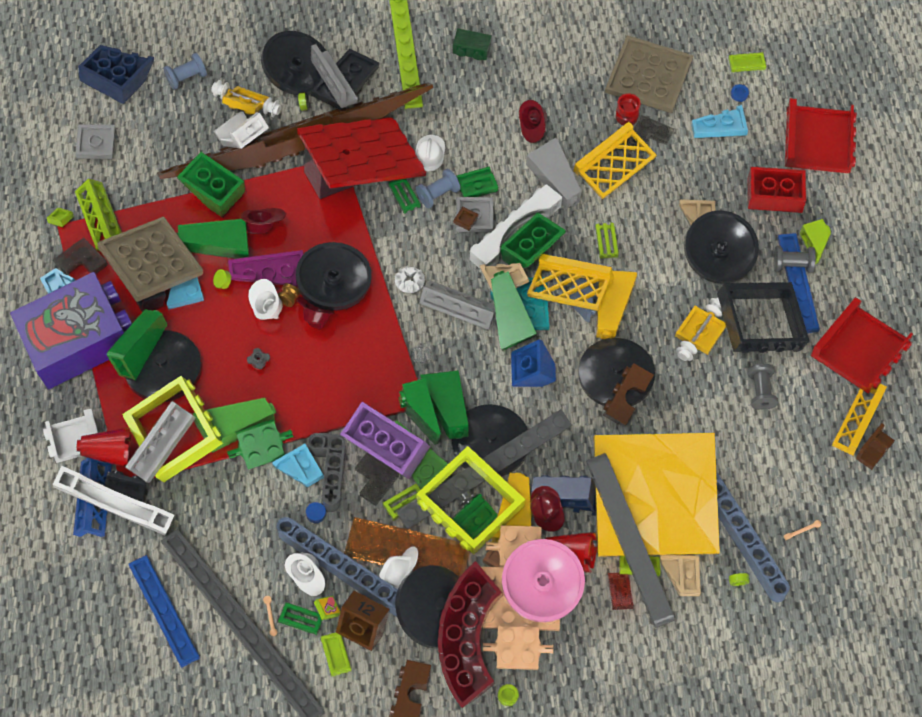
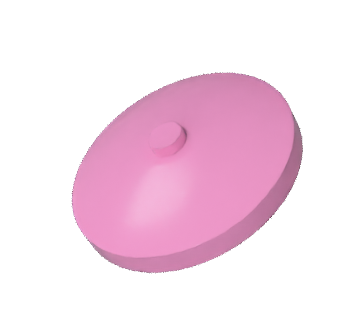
(543, 580)

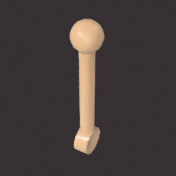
(817, 523)
(267, 600)

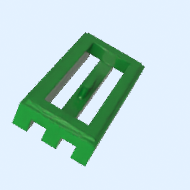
(409, 206)
(284, 613)

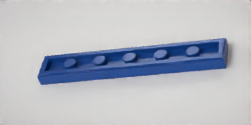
(800, 283)
(164, 611)

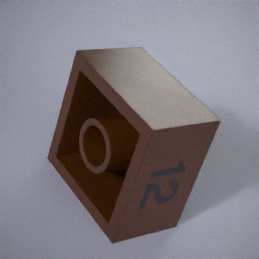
(362, 620)

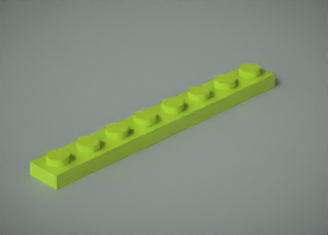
(405, 49)

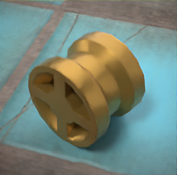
(288, 294)

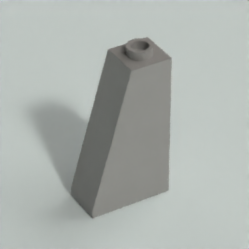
(554, 170)

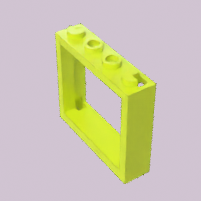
(194, 453)
(493, 478)

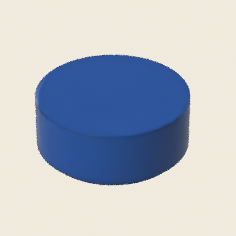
(739, 92)
(315, 512)

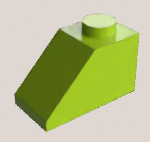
(816, 235)

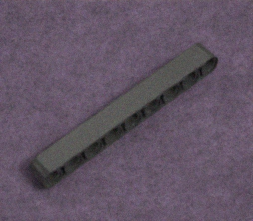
(630, 540)

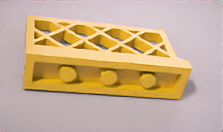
(607, 147)
(575, 270)

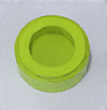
(303, 101)
(222, 279)
(739, 579)
(508, 695)

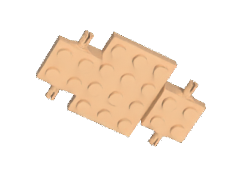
(518, 637)

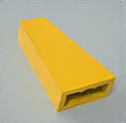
(614, 304)
(523, 517)

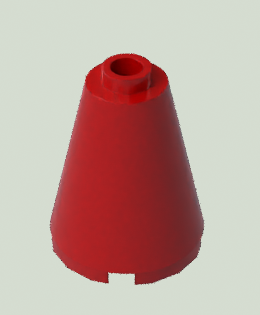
(107, 446)
(582, 546)

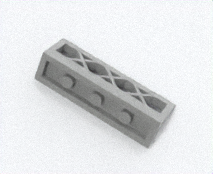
(333, 77)
(458, 304)
(161, 442)

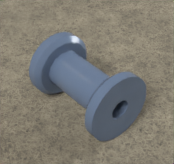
(185, 71)
(439, 187)

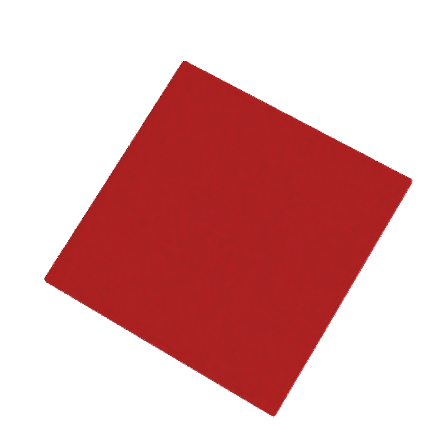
(312, 373)

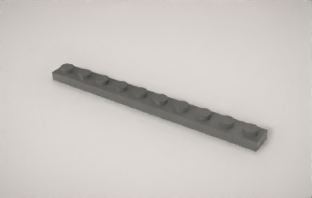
(497, 460)

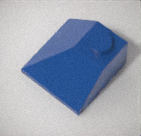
(532, 366)

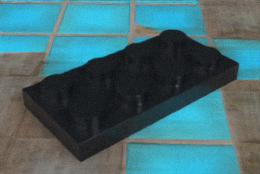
(355, 69)

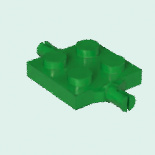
(260, 444)

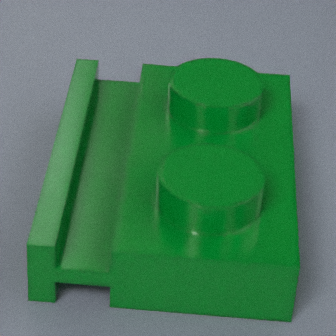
(477, 183)
(475, 516)

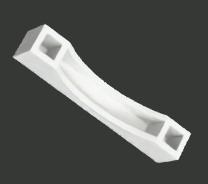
(543, 201)
(112, 501)

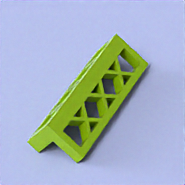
(101, 210)

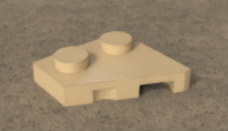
(695, 208)
(683, 573)

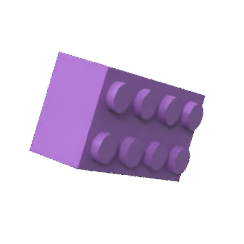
(385, 440)

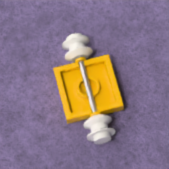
(245, 99)
(700, 330)

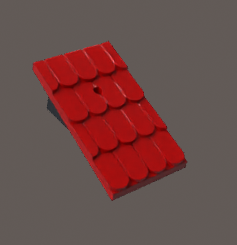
(357, 154)

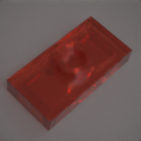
(620, 591)

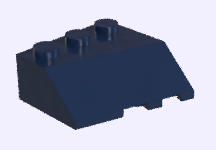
(115, 72)

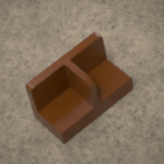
(875, 448)

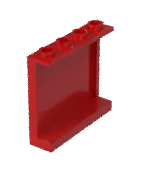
(820, 138)
(860, 347)

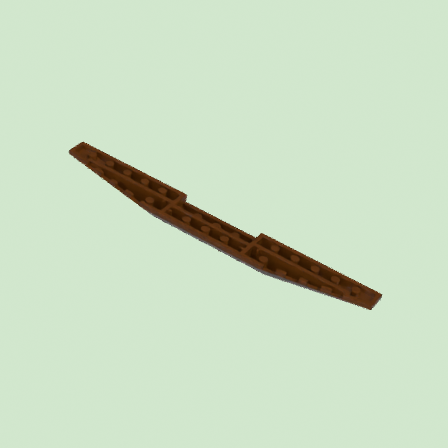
(286, 141)

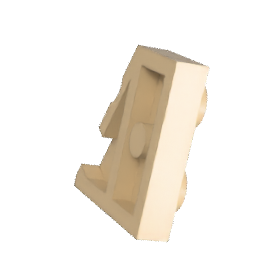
(515, 270)

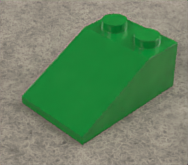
(212, 184)
(419, 408)

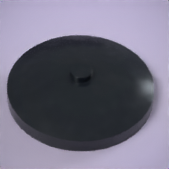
(289, 63)
(721, 246)
(333, 276)
(171, 358)
(604, 364)
(488, 430)
(421, 602)

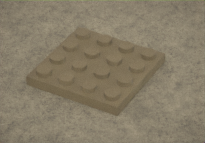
(649, 73)
(150, 258)

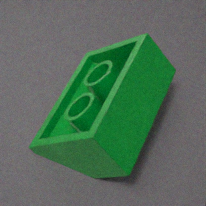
(531, 241)

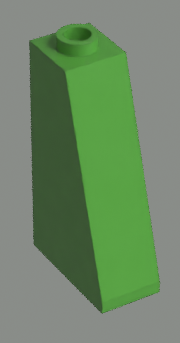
(237, 417)

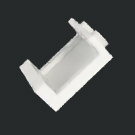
(240, 131)
(64, 436)

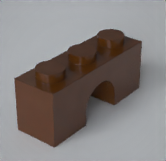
(634, 379)
(413, 676)

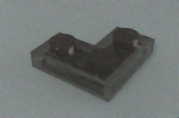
(651, 129)
(78, 254)
(380, 478)

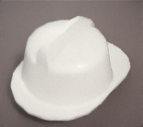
(430, 152)
(265, 300)
(398, 567)
(305, 572)

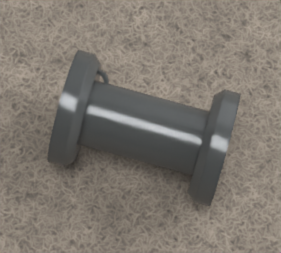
(794, 259)
(761, 374)

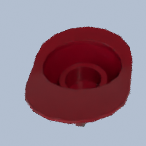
(532, 120)
(262, 220)
(313, 315)
(547, 508)

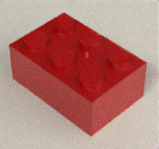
(776, 189)

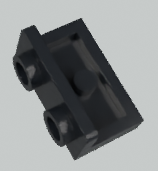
(129, 486)

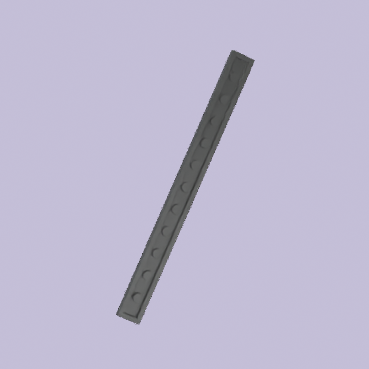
(242, 626)

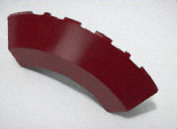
(461, 634)

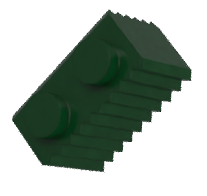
(471, 44)

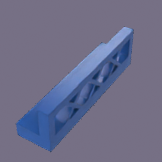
(86, 511)

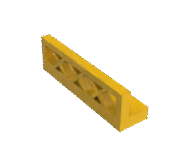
(866, 418)

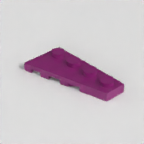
(277, 268)

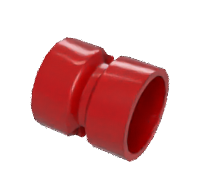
(627, 109)

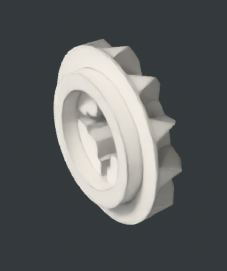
(409, 286)

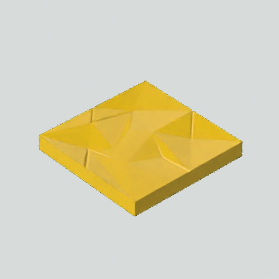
(668, 491)

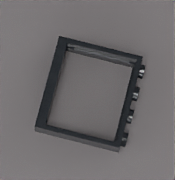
(763, 291)

